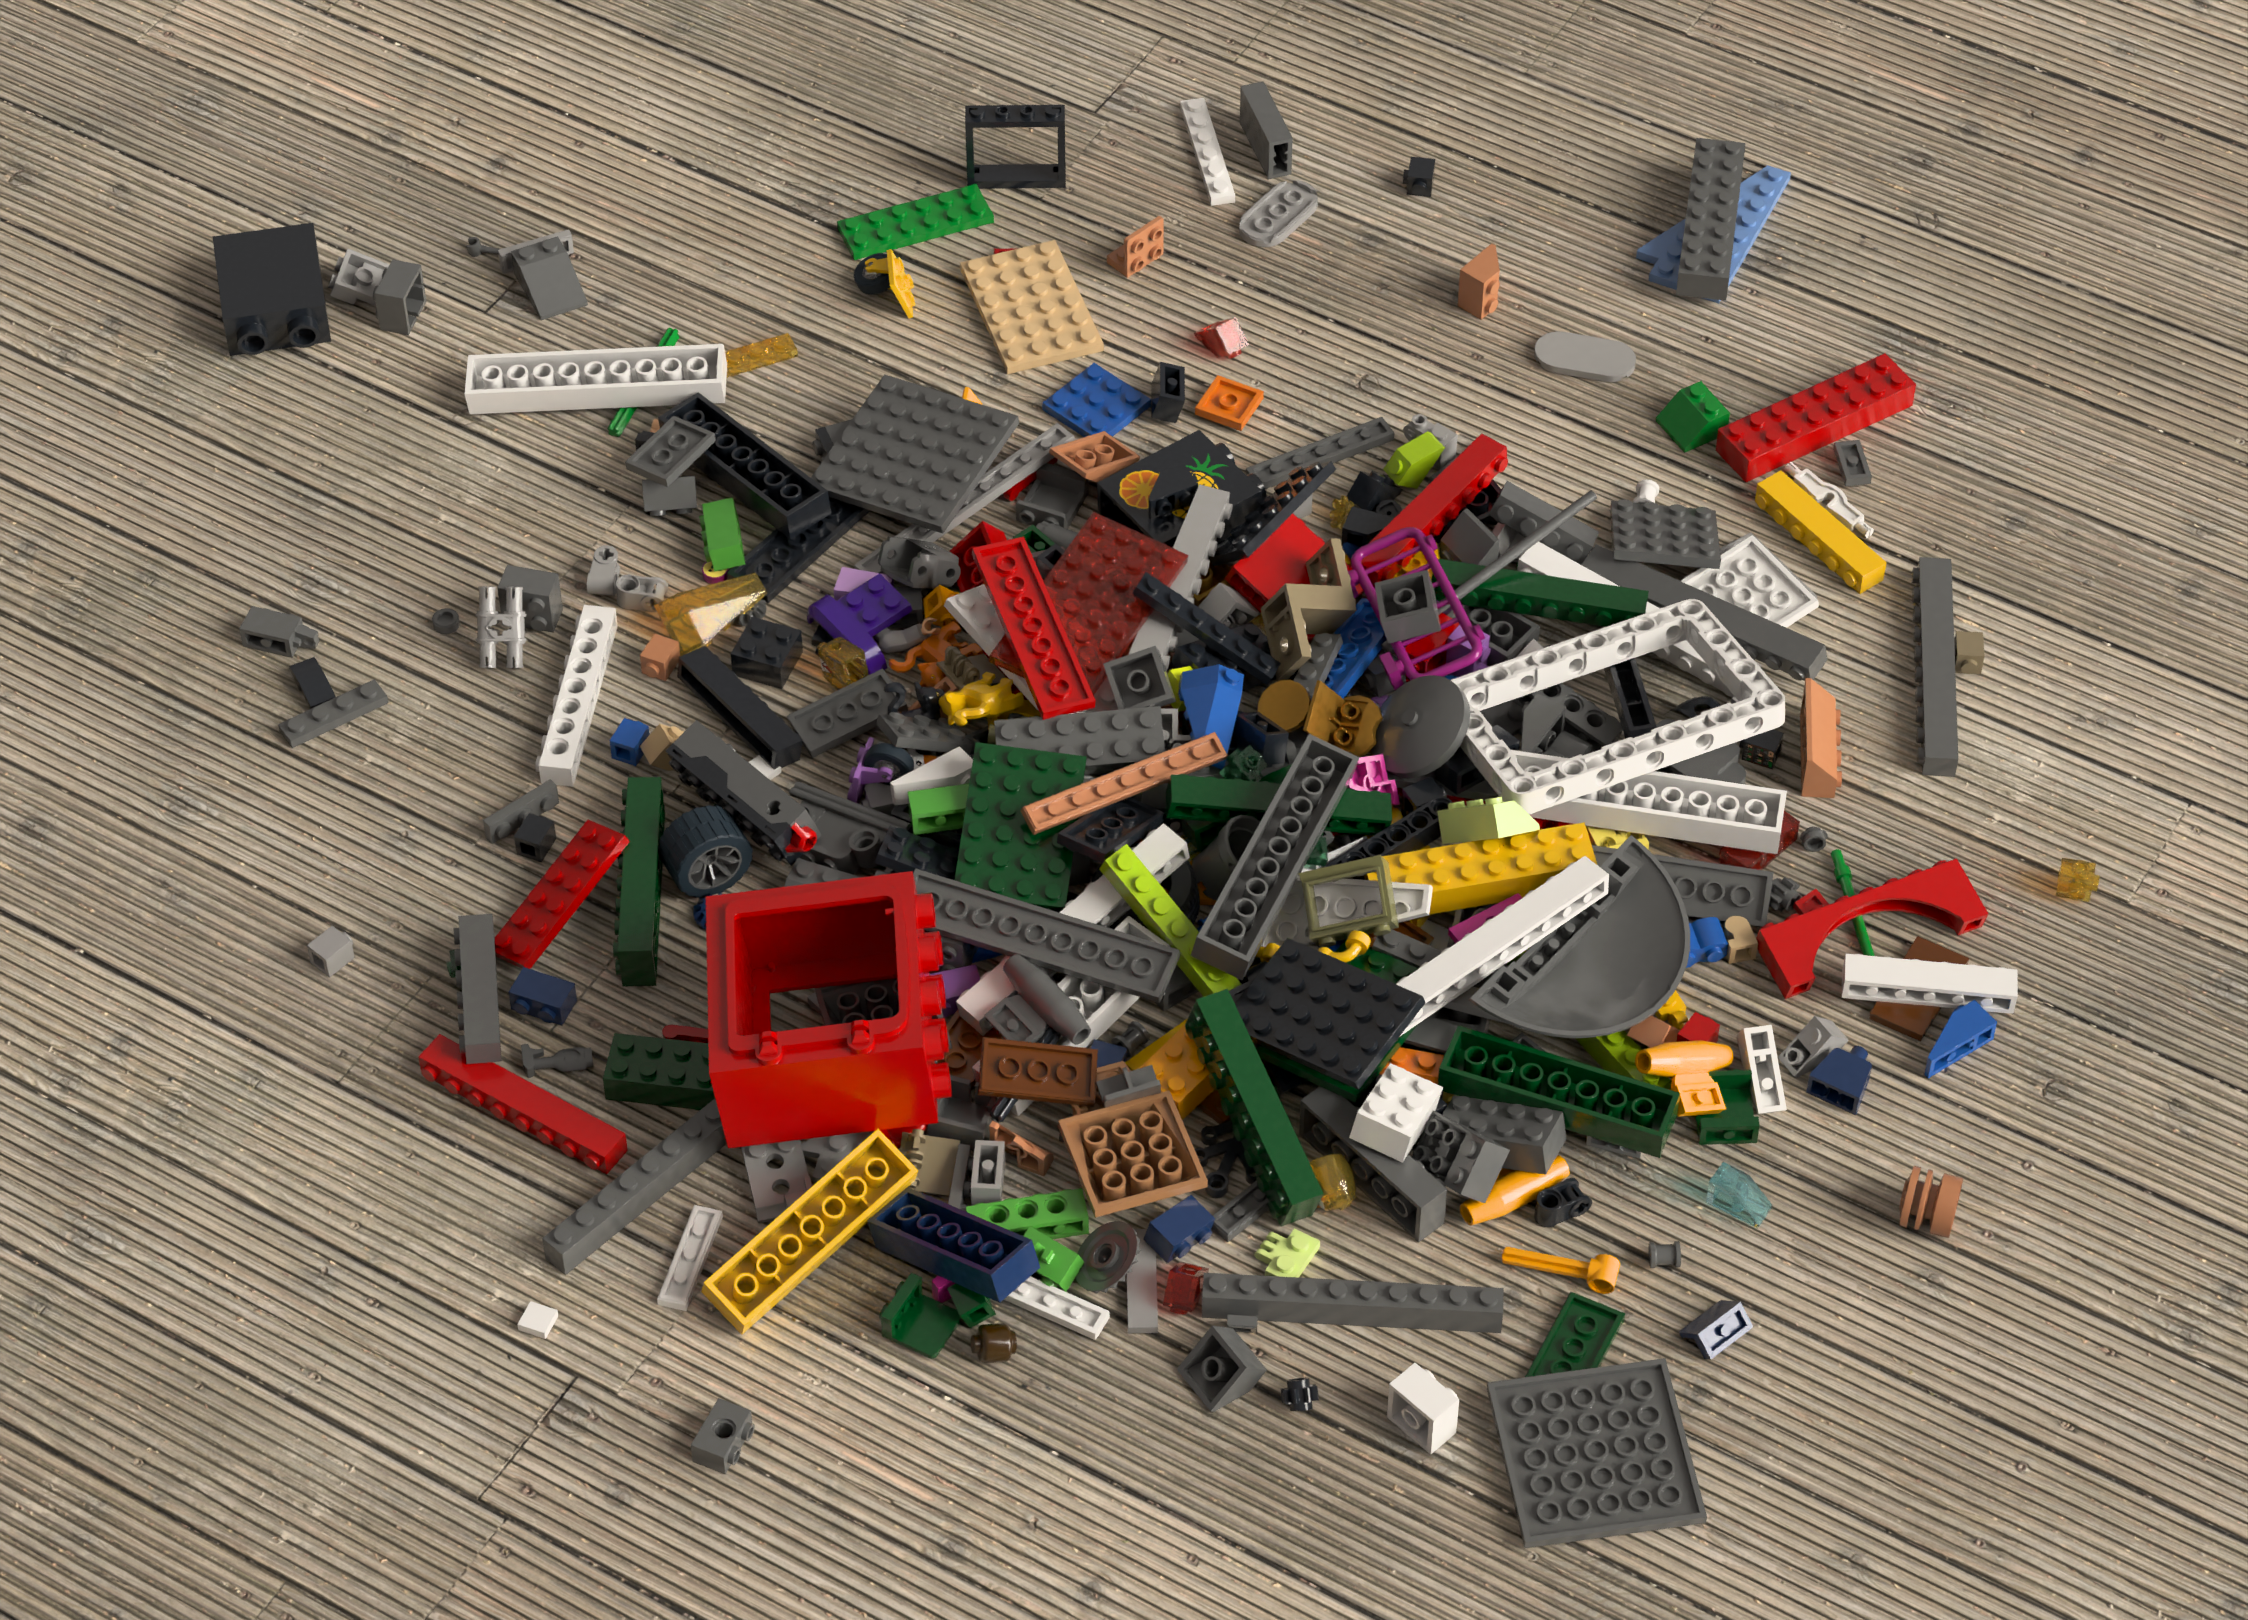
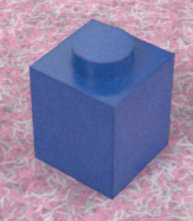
(627, 741)

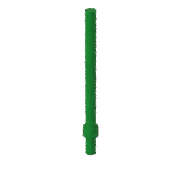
(1843, 877)

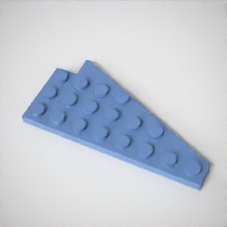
(1755, 204)

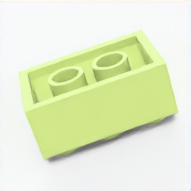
(1483, 821)

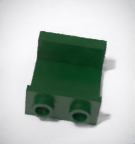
(1735, 1123)

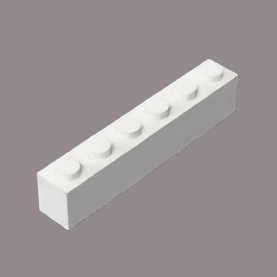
(1928, 983)

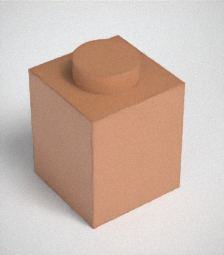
(660, 657)

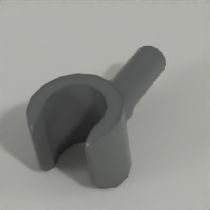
(476, 249)

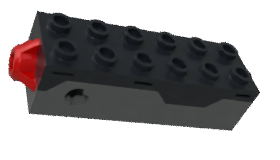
(744, 792)

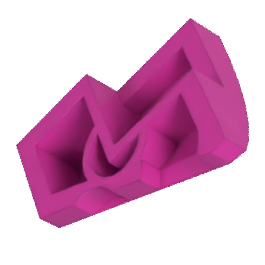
(1372, 776)

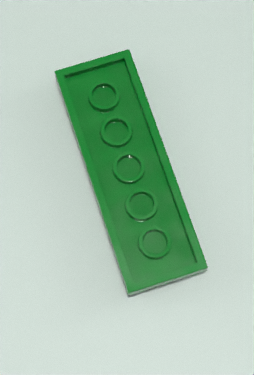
(915, 221)

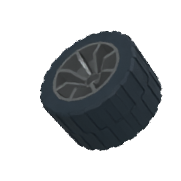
(705, 851)

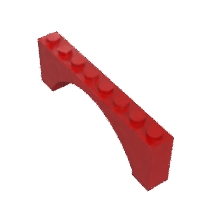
(1935, 893)

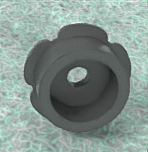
(1814, 839)

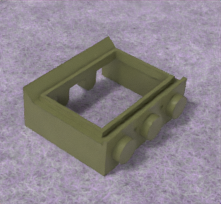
(1378, 924)

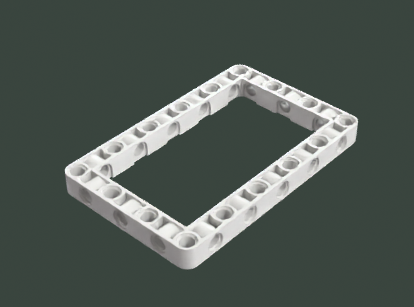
(1758, 710)

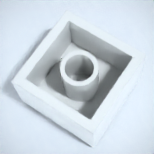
(1423, 1408)

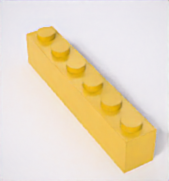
(1820, 532)

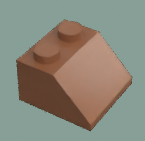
(1480, 283)

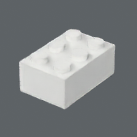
(1396, 1112)

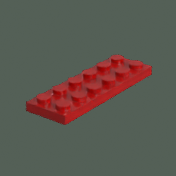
(558, 894)

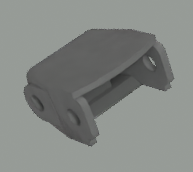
(918, 570)

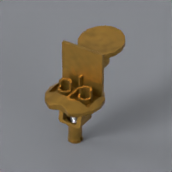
(1339, 721)

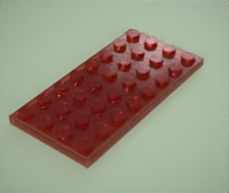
(1095, 596)

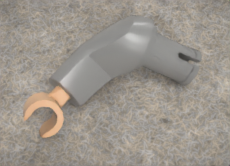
(905, 639)

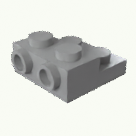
(356, 277)

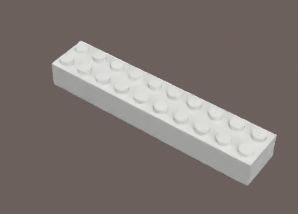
(594, 378)
(1674, 808)

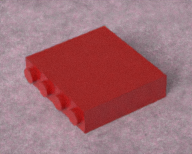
(1278, 562)

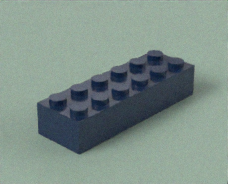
(954, 1244)

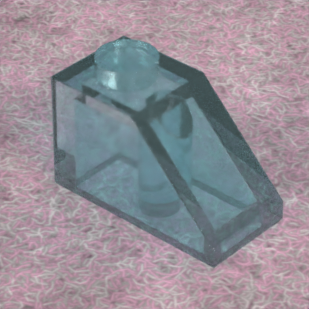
(1738, 1195)

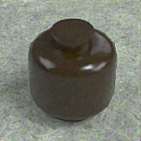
(994, 1343)

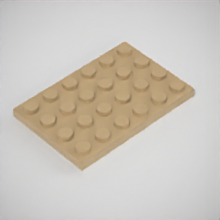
(1031, 307)

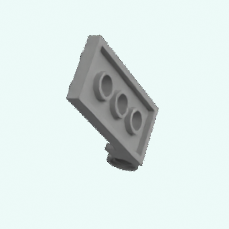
(763, 1178)

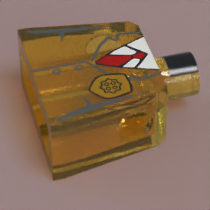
(841, 662)

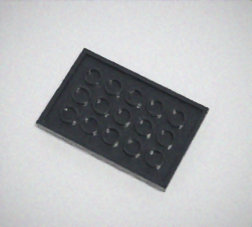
(1326, 1012)

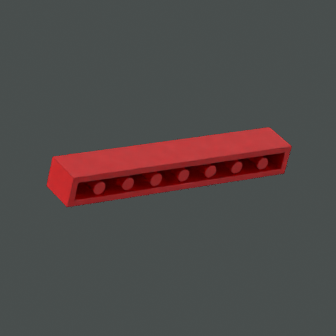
(1440, 502)
(524, 1105)

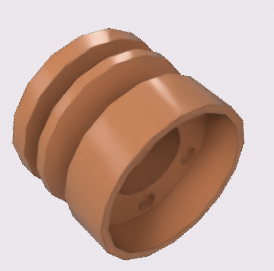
(1930, 1201)

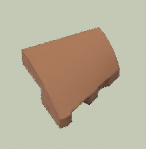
(1029, 1156)

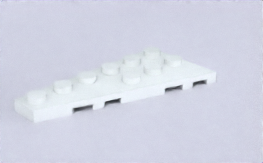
(1345, 902)

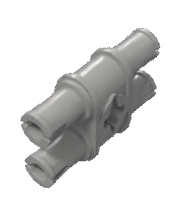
(512, 617)

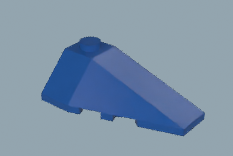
(1211, 702)

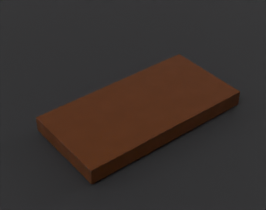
(1910, 1018)
(1038, 1071)

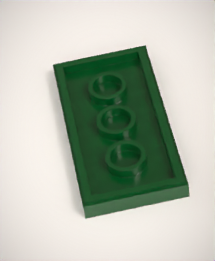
(1577, 1337)

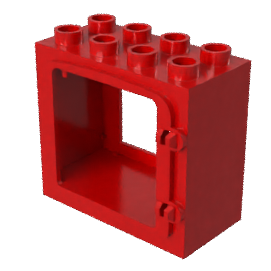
(836, 1074)

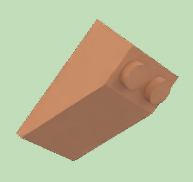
(1095, 456)

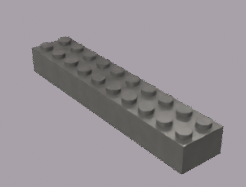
(1274, 857)

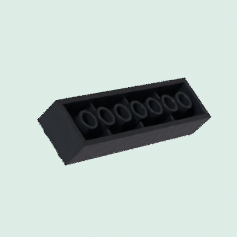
(754, 470)

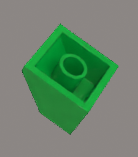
(1693, 417)

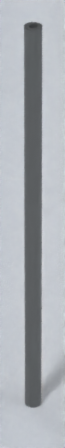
(1516, 551)

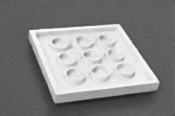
(1757, 583)

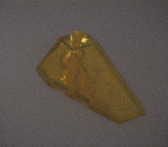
(703, 612)

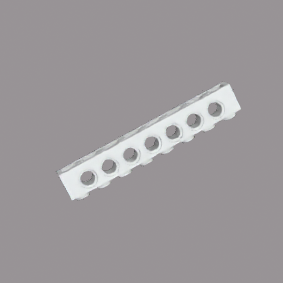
(577, 695)

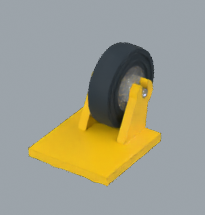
(883, 273)

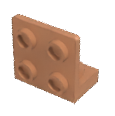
(1139, 248)

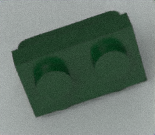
(918, 1319)

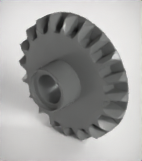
(1107, 1256)

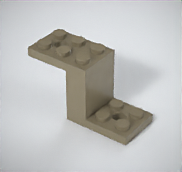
(1308, 608)

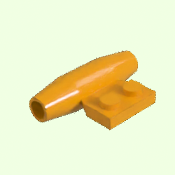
(1689, 1067)
(1513, 1191)

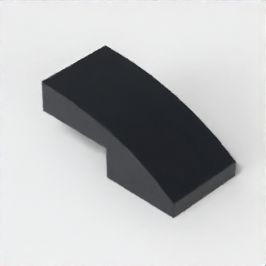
(312, 682)

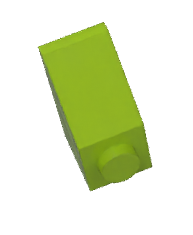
(1414, 460)

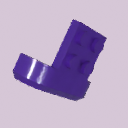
(861, 616)

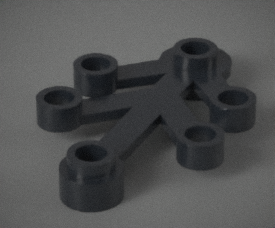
(1231, 1148)

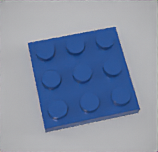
(1096, 403)

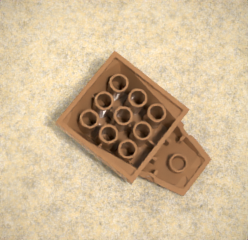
(1131, 1150)

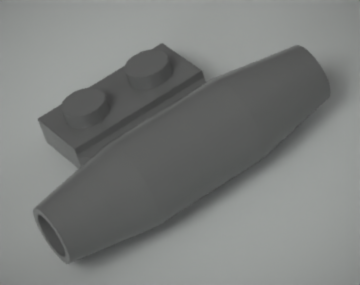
(1036, 1007)

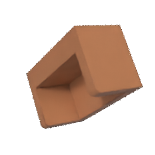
(1653, 1032)

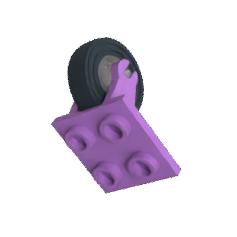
(877, 764)

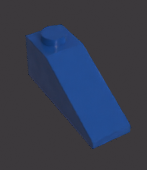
(1964, 1033)

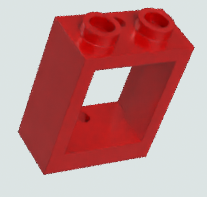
(1428, 644)

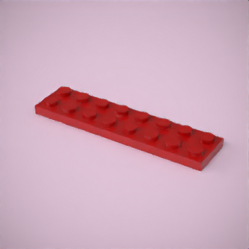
(1033, 628)

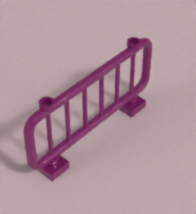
(1404, 664)

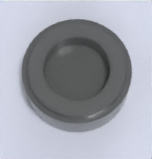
(445, 621)

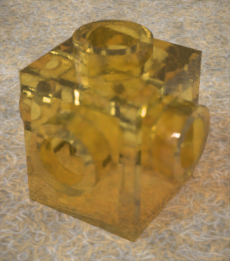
(2076, 880)

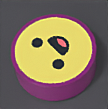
(713, 577)

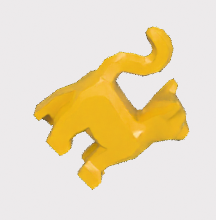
(980, 700)

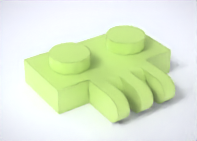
(1287, 1255)

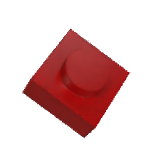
(1809, 901)

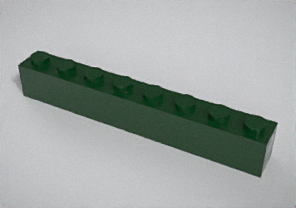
(1546, 595)
(1223, 799)

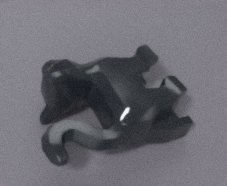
(927, 697)

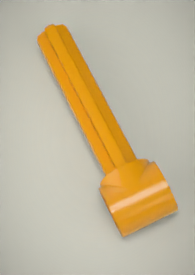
(1599, 1272)

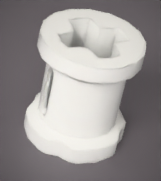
(1646, 491)

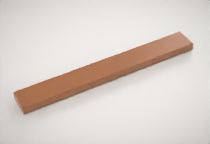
(1123, 783)

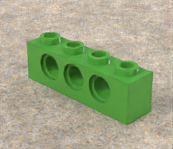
(1053, 1214)

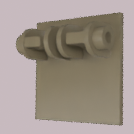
(965, 670)
(933, 1159)

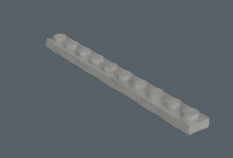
(990, 487)

